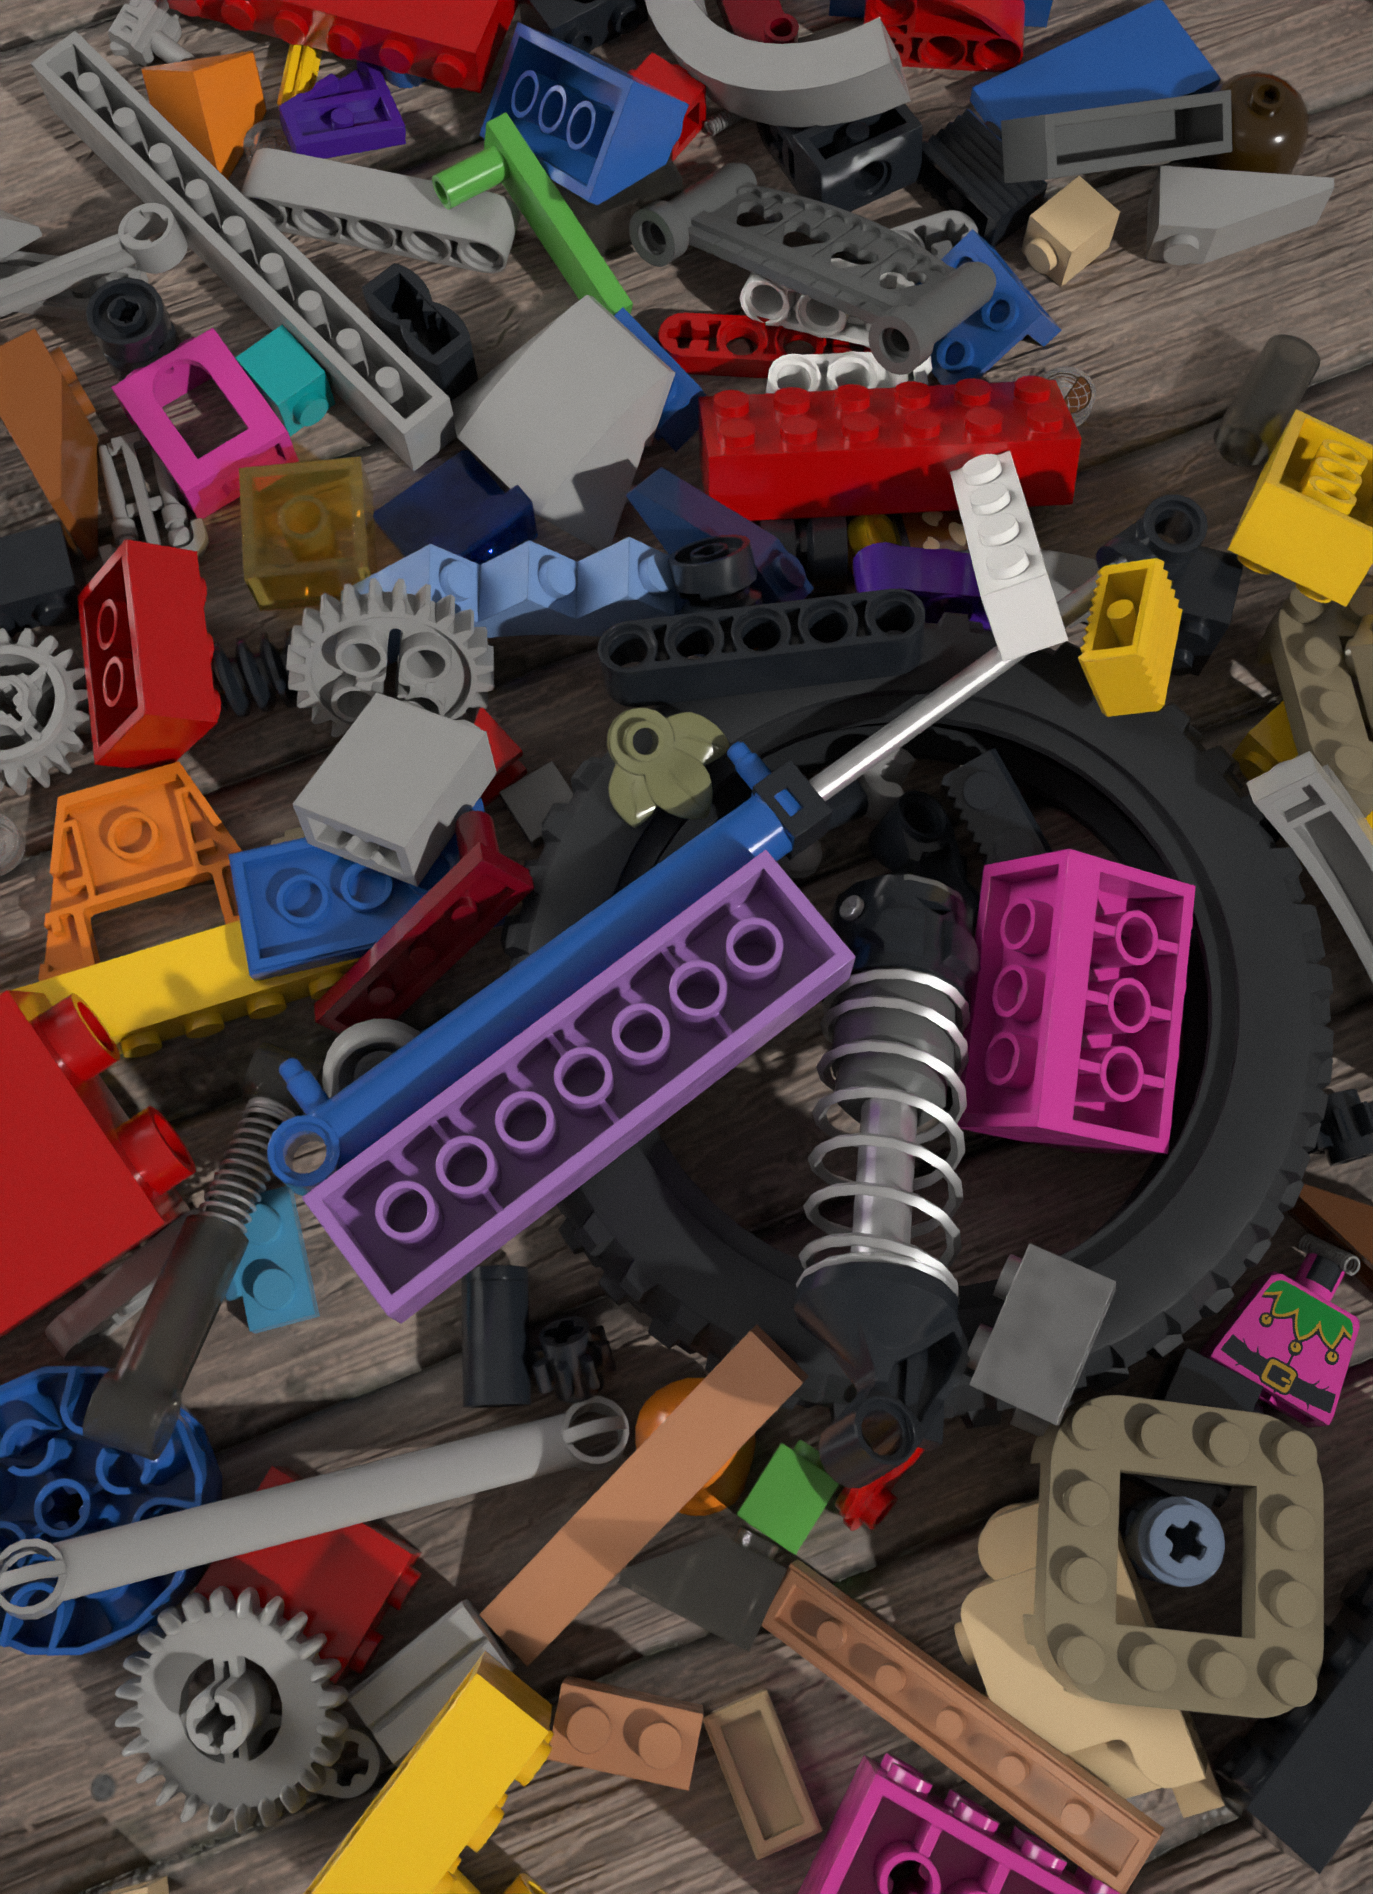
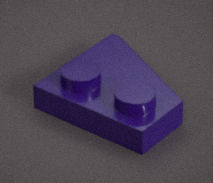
(343, 115)

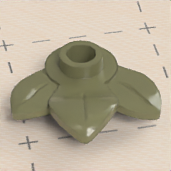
(670, 772)

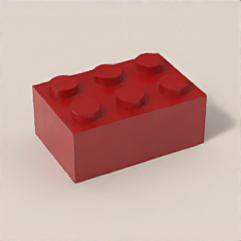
(147, 656)

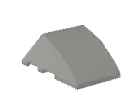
(569, 419)

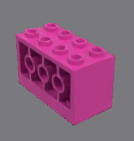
(1077, 1004)
(951, 1842)

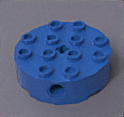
(48, 1463)

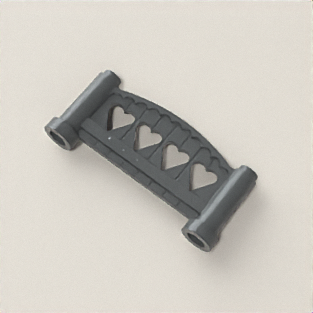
(902, 319)

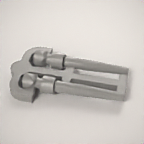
(173, 512)

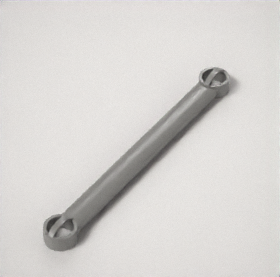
(309, 1506)

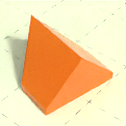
(210, 103)

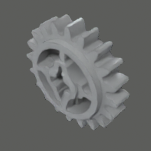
(51, 675)

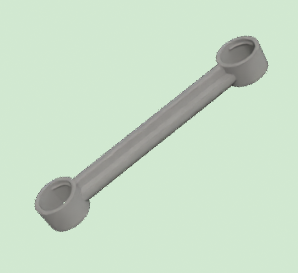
(101, 258)

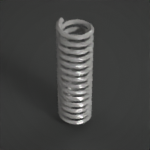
(724, 124)
(1329, 1255)

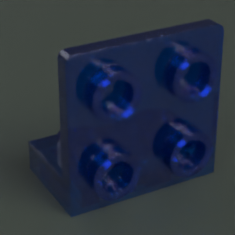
(459, 512)

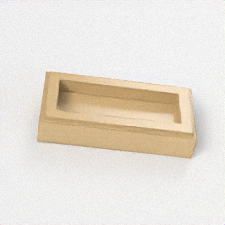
(761, 1774)

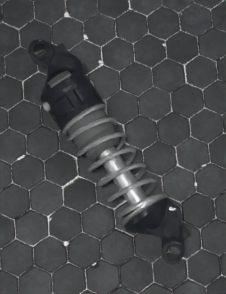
(894, 1052)

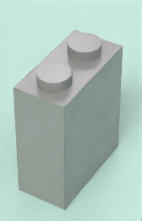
(396, 788)

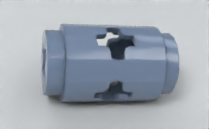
(1177, 1555)

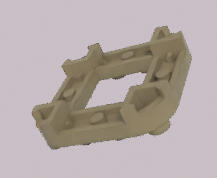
(1321, 705)
(1077, 1558)

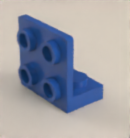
(996, 326)

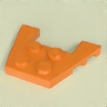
(125, 847)

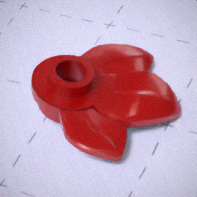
(874, 1501)

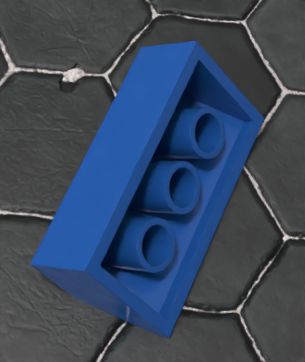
(583, 116)

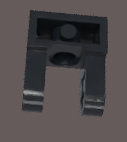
(849, 160)

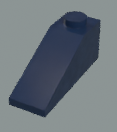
(684, 514)

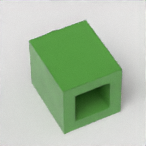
(788, 1495)

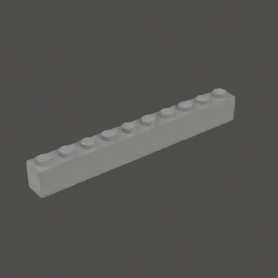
(247, 250)

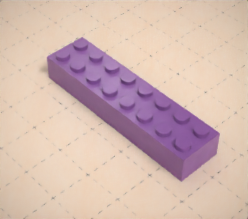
(580, 1087)

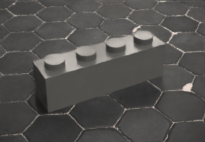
(1116, 136)

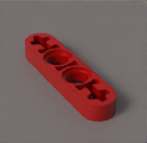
(722, 362)

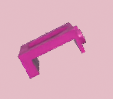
(213, 478)

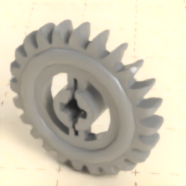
(211, 1744)

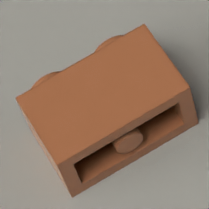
(626, 1732)

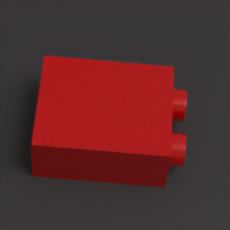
(73, 1167)

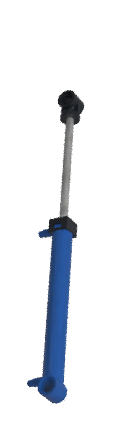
(780, 817)

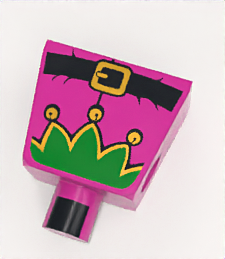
(1291, 1340)

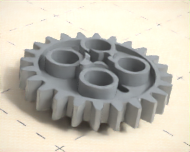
(342, 655)

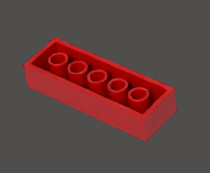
(881, 446)

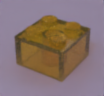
(306, 530)

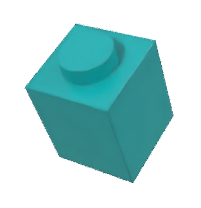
(288, 379)

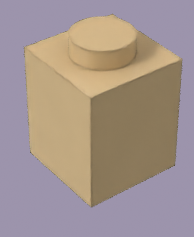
(1069, 231)

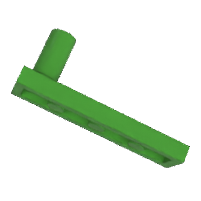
(511, 162)

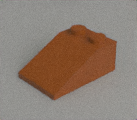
(49, 424)

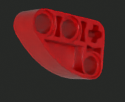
(953, 32)

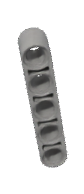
(379, 211)

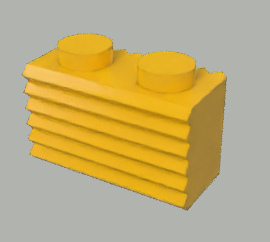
(1131, 637)

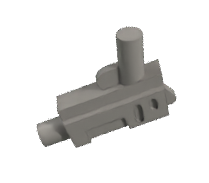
(147, 31)

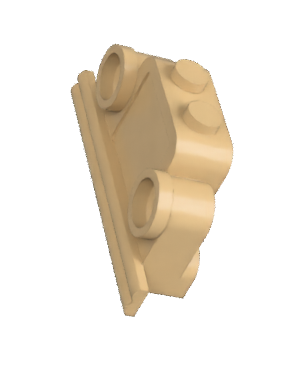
(1118, 1744)

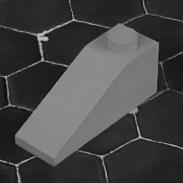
(1217, 212)

